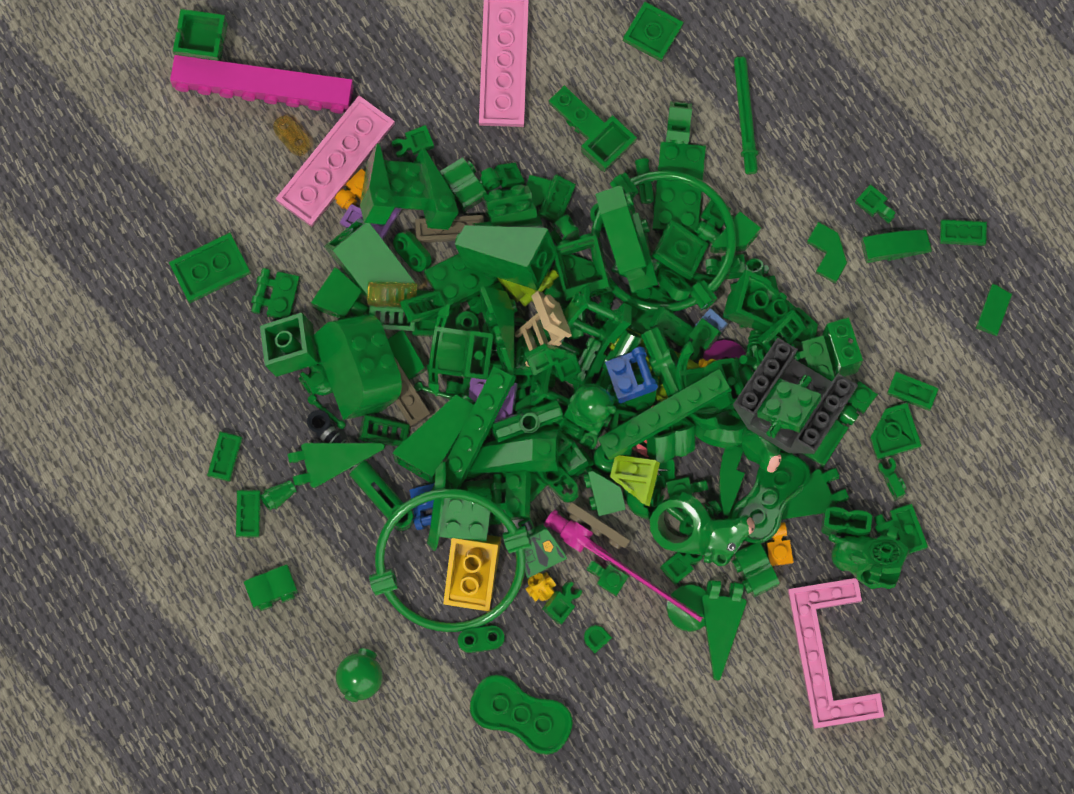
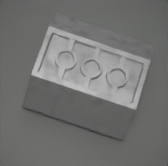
(781, 365)

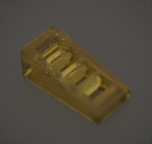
(378, 290)

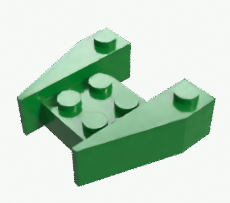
(407, 187)
(627, 238)

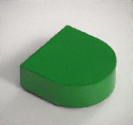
(596, 638)

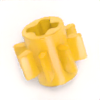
(540, 587)

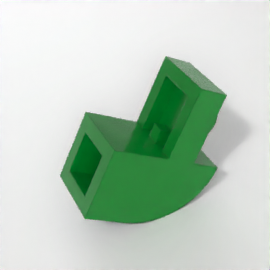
(679, 122)

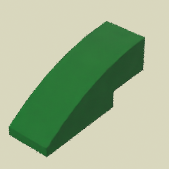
(895, 245)
(729, 479)

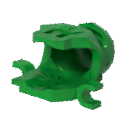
(591, 409)
(870, 559)

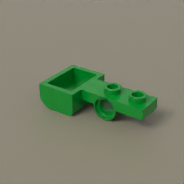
(605, 140)

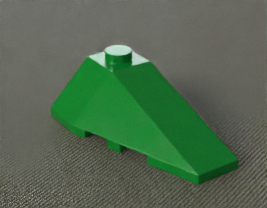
(760, 306)
(499, 318)
(523, 452)

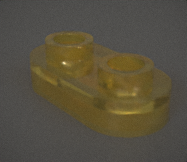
(291, 135)

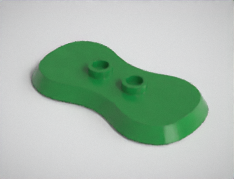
(771, 495)
(505, 707)

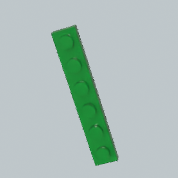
(664, 414)
(477, 427)

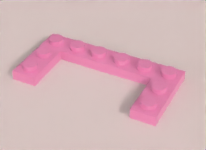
(822, 707)

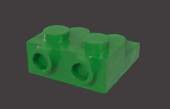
(510, 205)

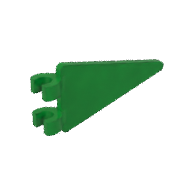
(330, 459)
(815, 496)
(721, 621)

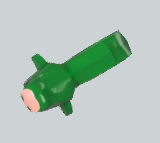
(735, 433)
(710, 537)

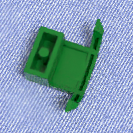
(457, 352)
(687, 377)
(457, 517)

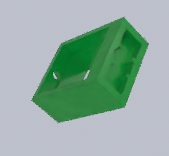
(585, 242)
(843, 355)

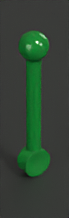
(419, 387)
(313, 401)

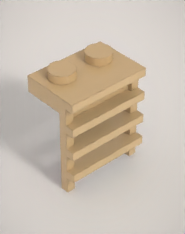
(552, 320)

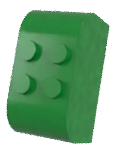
(359, 365)

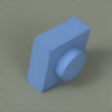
(715, 319)

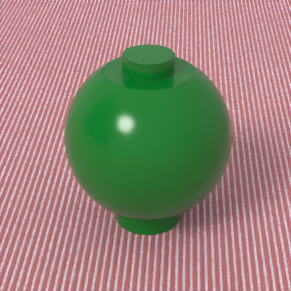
(359, 675)

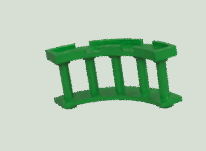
(617, 323)

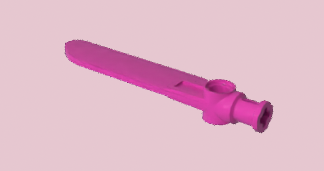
(579, 537)

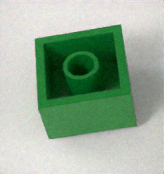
(288, 344)

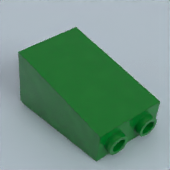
(508, 252)
(367, 258)
(434, 439)

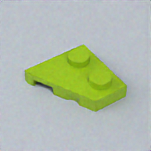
(636, 476)

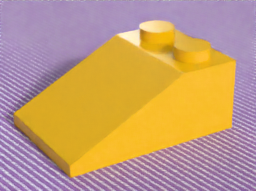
(472, 572)

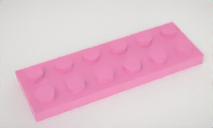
(503, 63)
(335, 161)

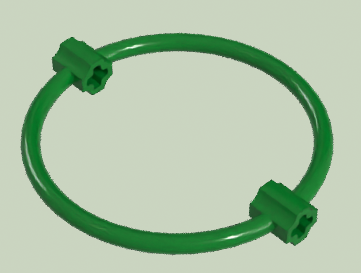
(701, 292)
(385, 581)

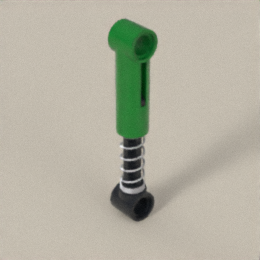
(363, 473)

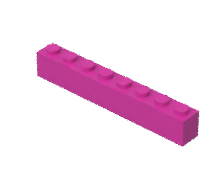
(261, 83)

